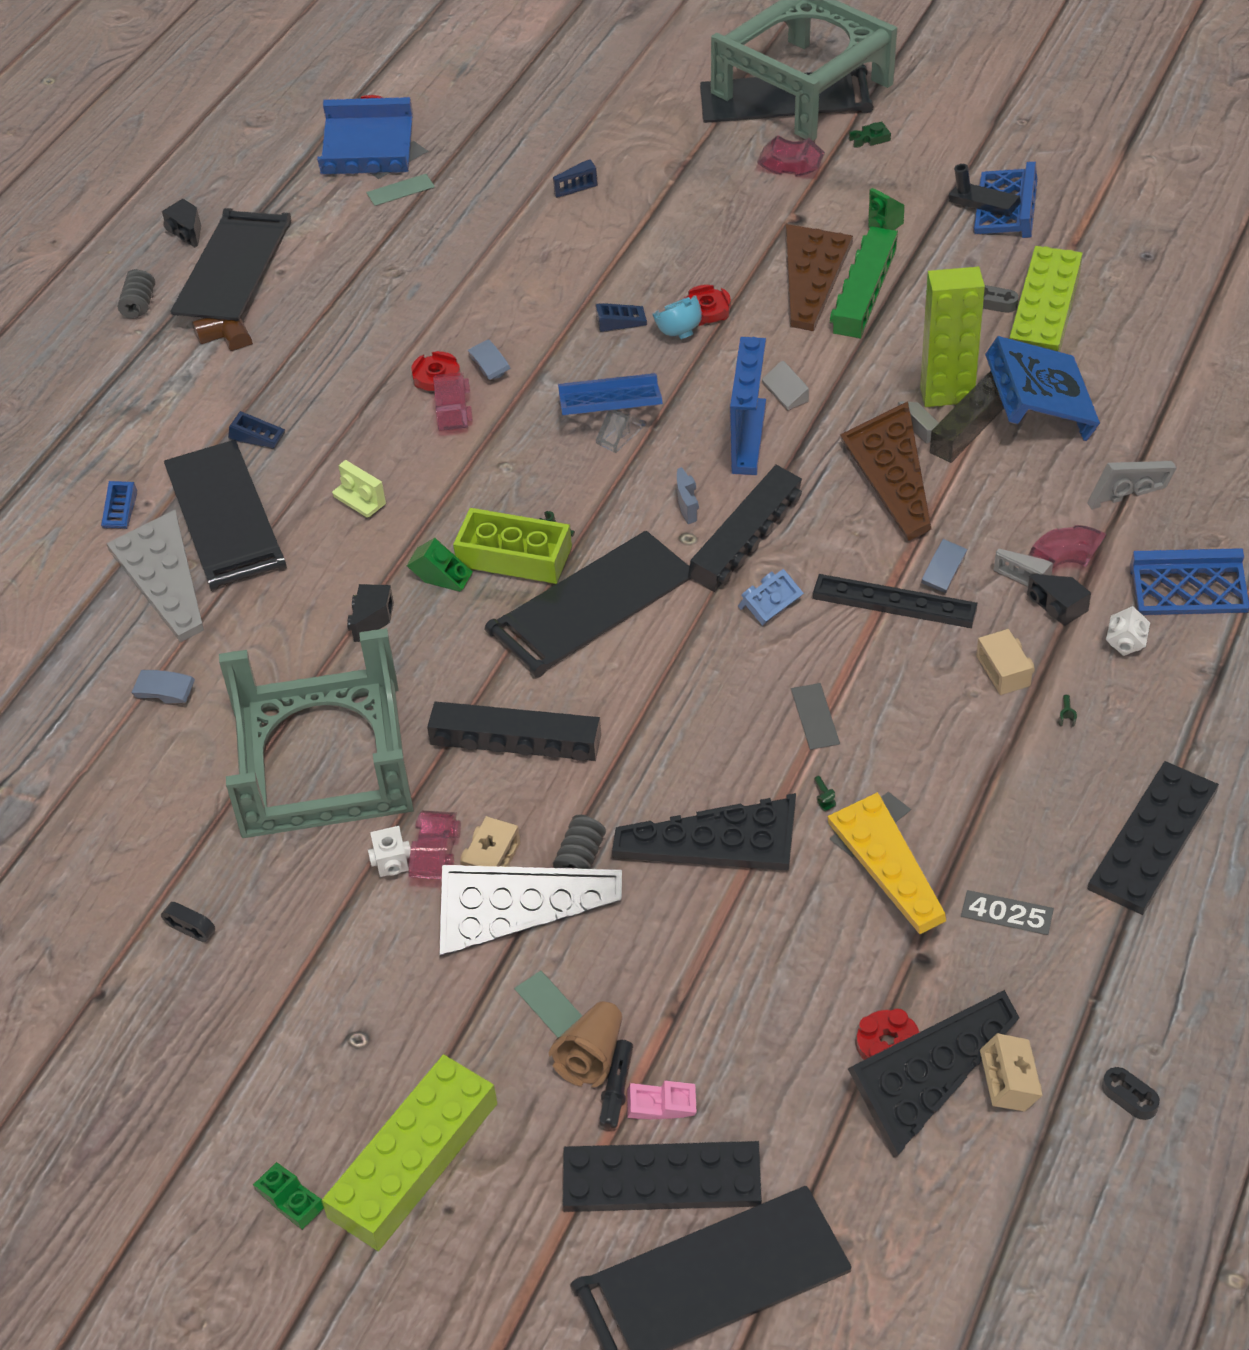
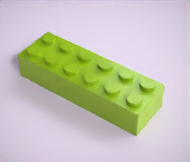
(1047, 297)
(951, 335)
(410, 1152)

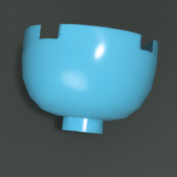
(679, 317)

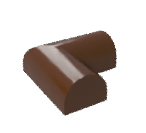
(232, 331)

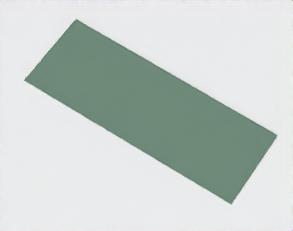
(400, 189)
(548, 1003)

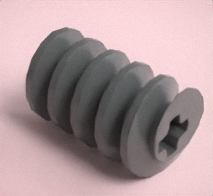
(136, 293)
(580, 843)

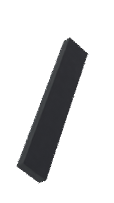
(895, 601)

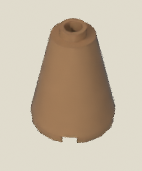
(588, 1046)

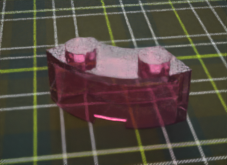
(791, 157)
(451, 401)
(1068, 545)
(434, 844)

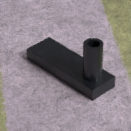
(981, 197)

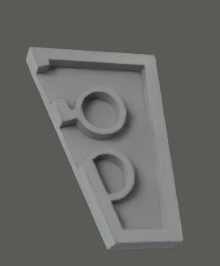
(1129, 478)

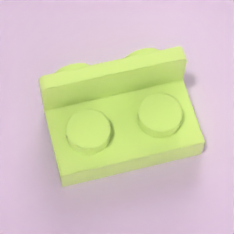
(359, 490)

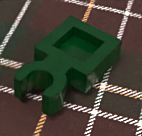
(872, 134)

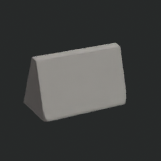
(786, 386)
(921, 420)

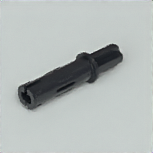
(613, 1095)

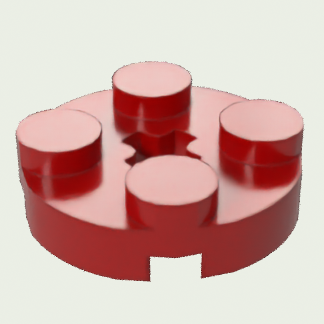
(718, 302)
(425, 368)
(883, 1023)

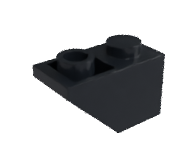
(183, 221)
(1060, 596)
(371, 609)

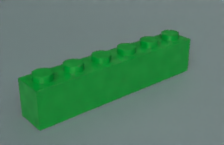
(864, 282)

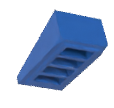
(115, 489)

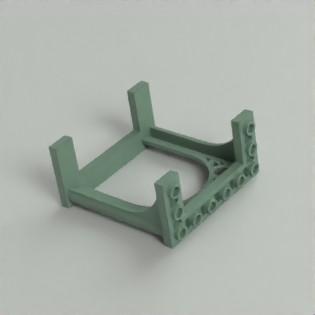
(869, 42)
(249, 702)

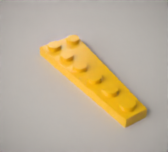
(883, 852)

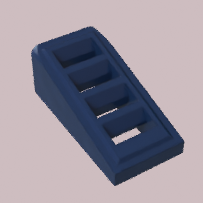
(584, 182)
(619, 316)
(242, 428)

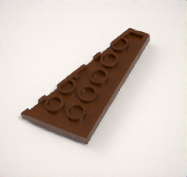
(813, 268)
(890, 461)

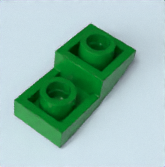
(288, 1196)

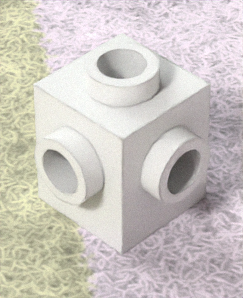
(1128, 631)
(389, 851)

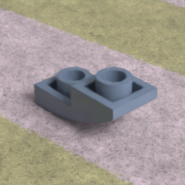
(489, 359)
(685, 491)
(944, 566)
(165, 685)

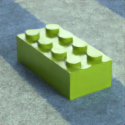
(513, 545)

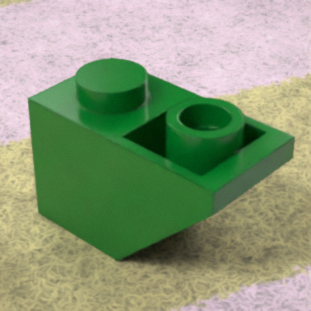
(884, 211)
(439, 566)

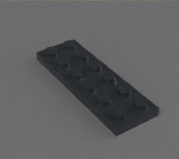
(1153, 837)
(661, 1176)

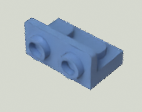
(771, 597)

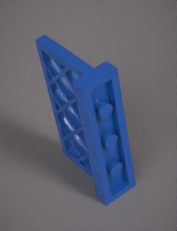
(1023, 213)
(609, 394)
(1187, 564)

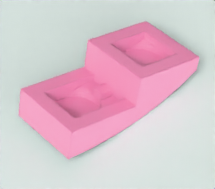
(663, 1102)

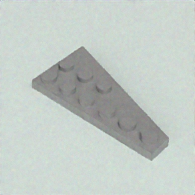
(160, 570)

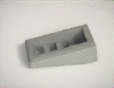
(1027, 566)

